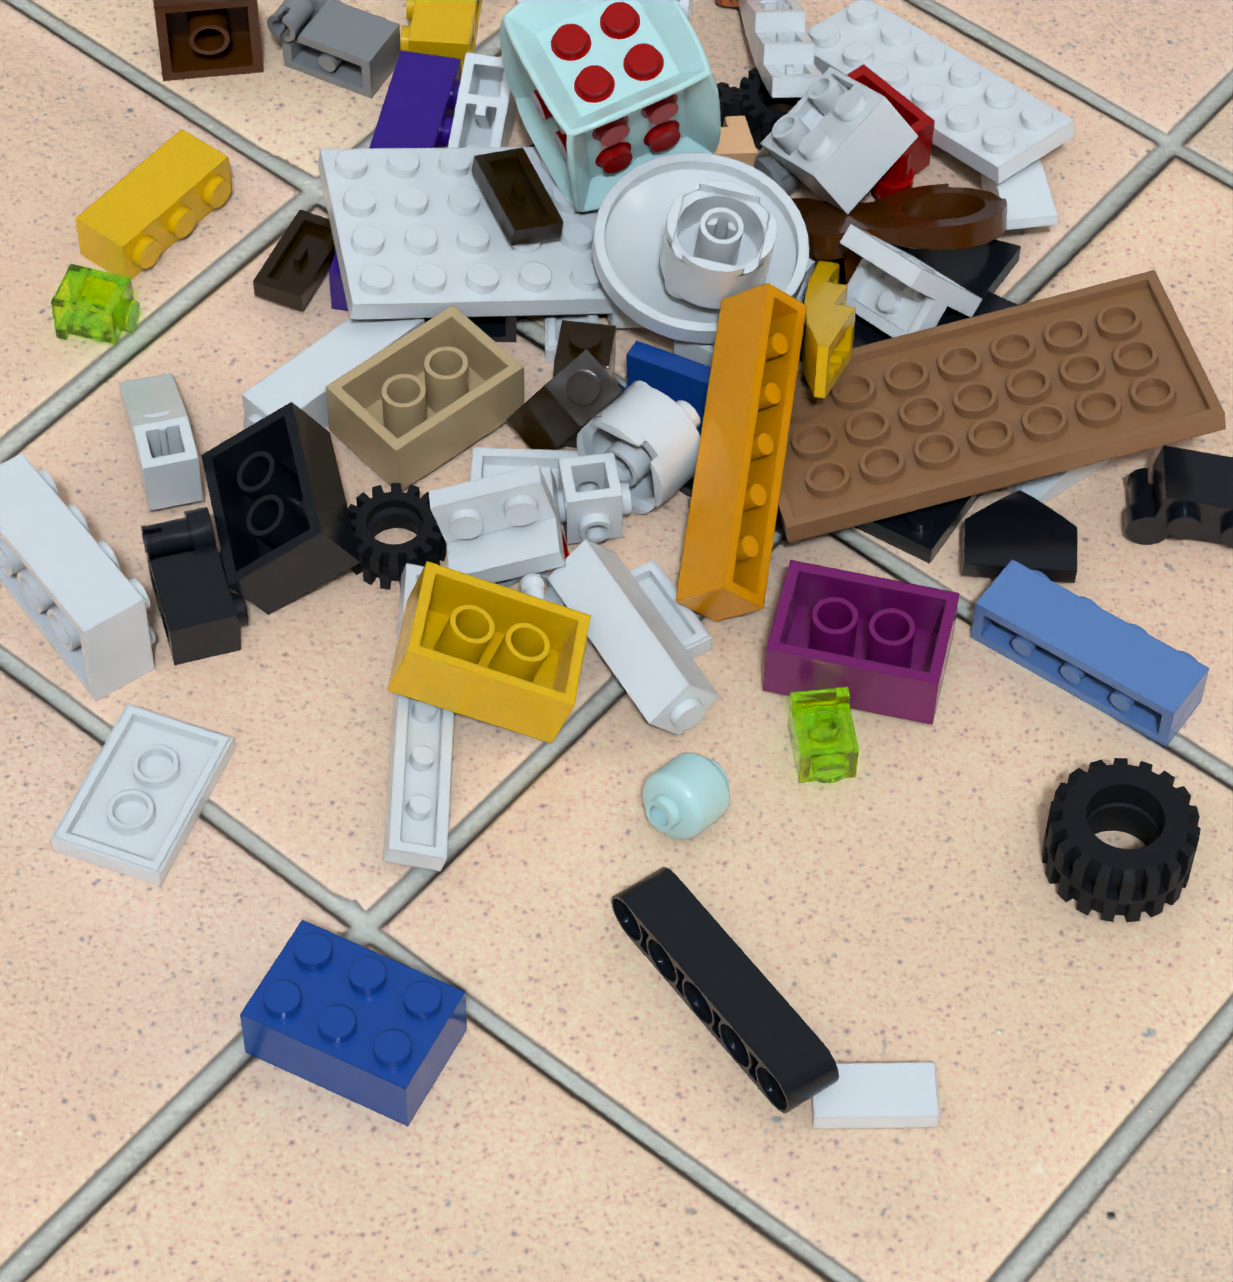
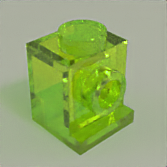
(94, 305)
(822, 735)

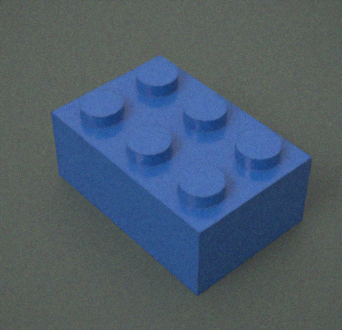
(354, 1022)

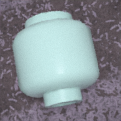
(688, 793)

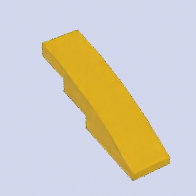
(827, 329)

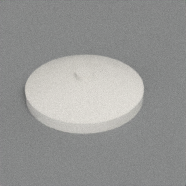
(632, 232)

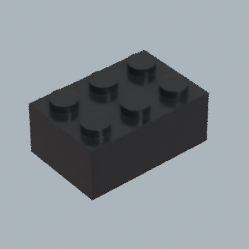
(279, 508)

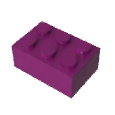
(861, 634)

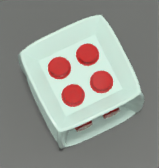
(608, 88)

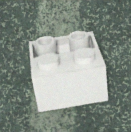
(840, 139)

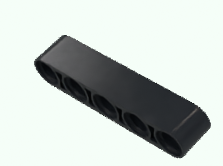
(725, 990)

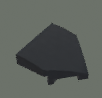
(1021, 531)

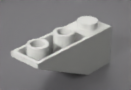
(162, 441)

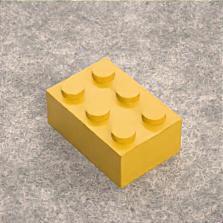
(489, 652)

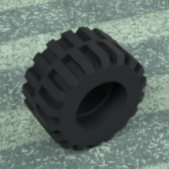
(1129, 802)

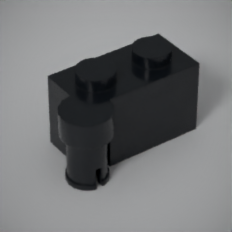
(1186, 498)
(193, 588)

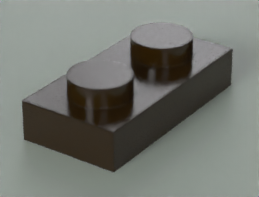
(517, 196)
(297, 262)

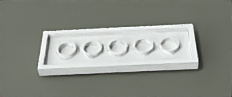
(974, 110)

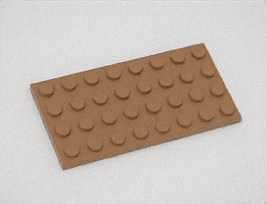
(993, 405)

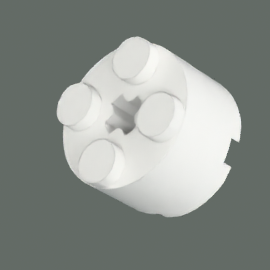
(716, 243)
(651, 442)

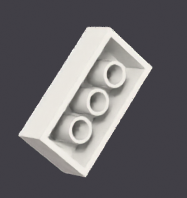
(71, 583)

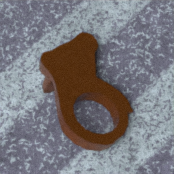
(905, 221)

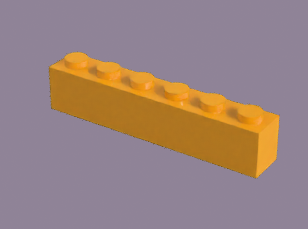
(741, 454)

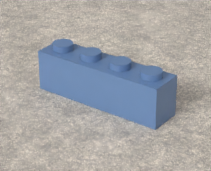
(1089, 652)

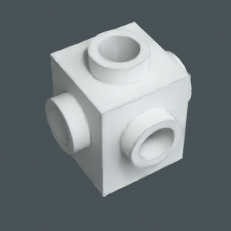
(592, 498)

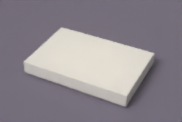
(143, 794)

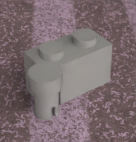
(337, 43)

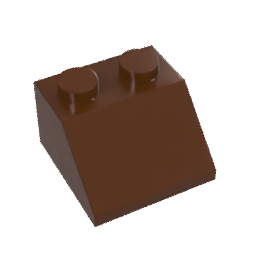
(208, 38)

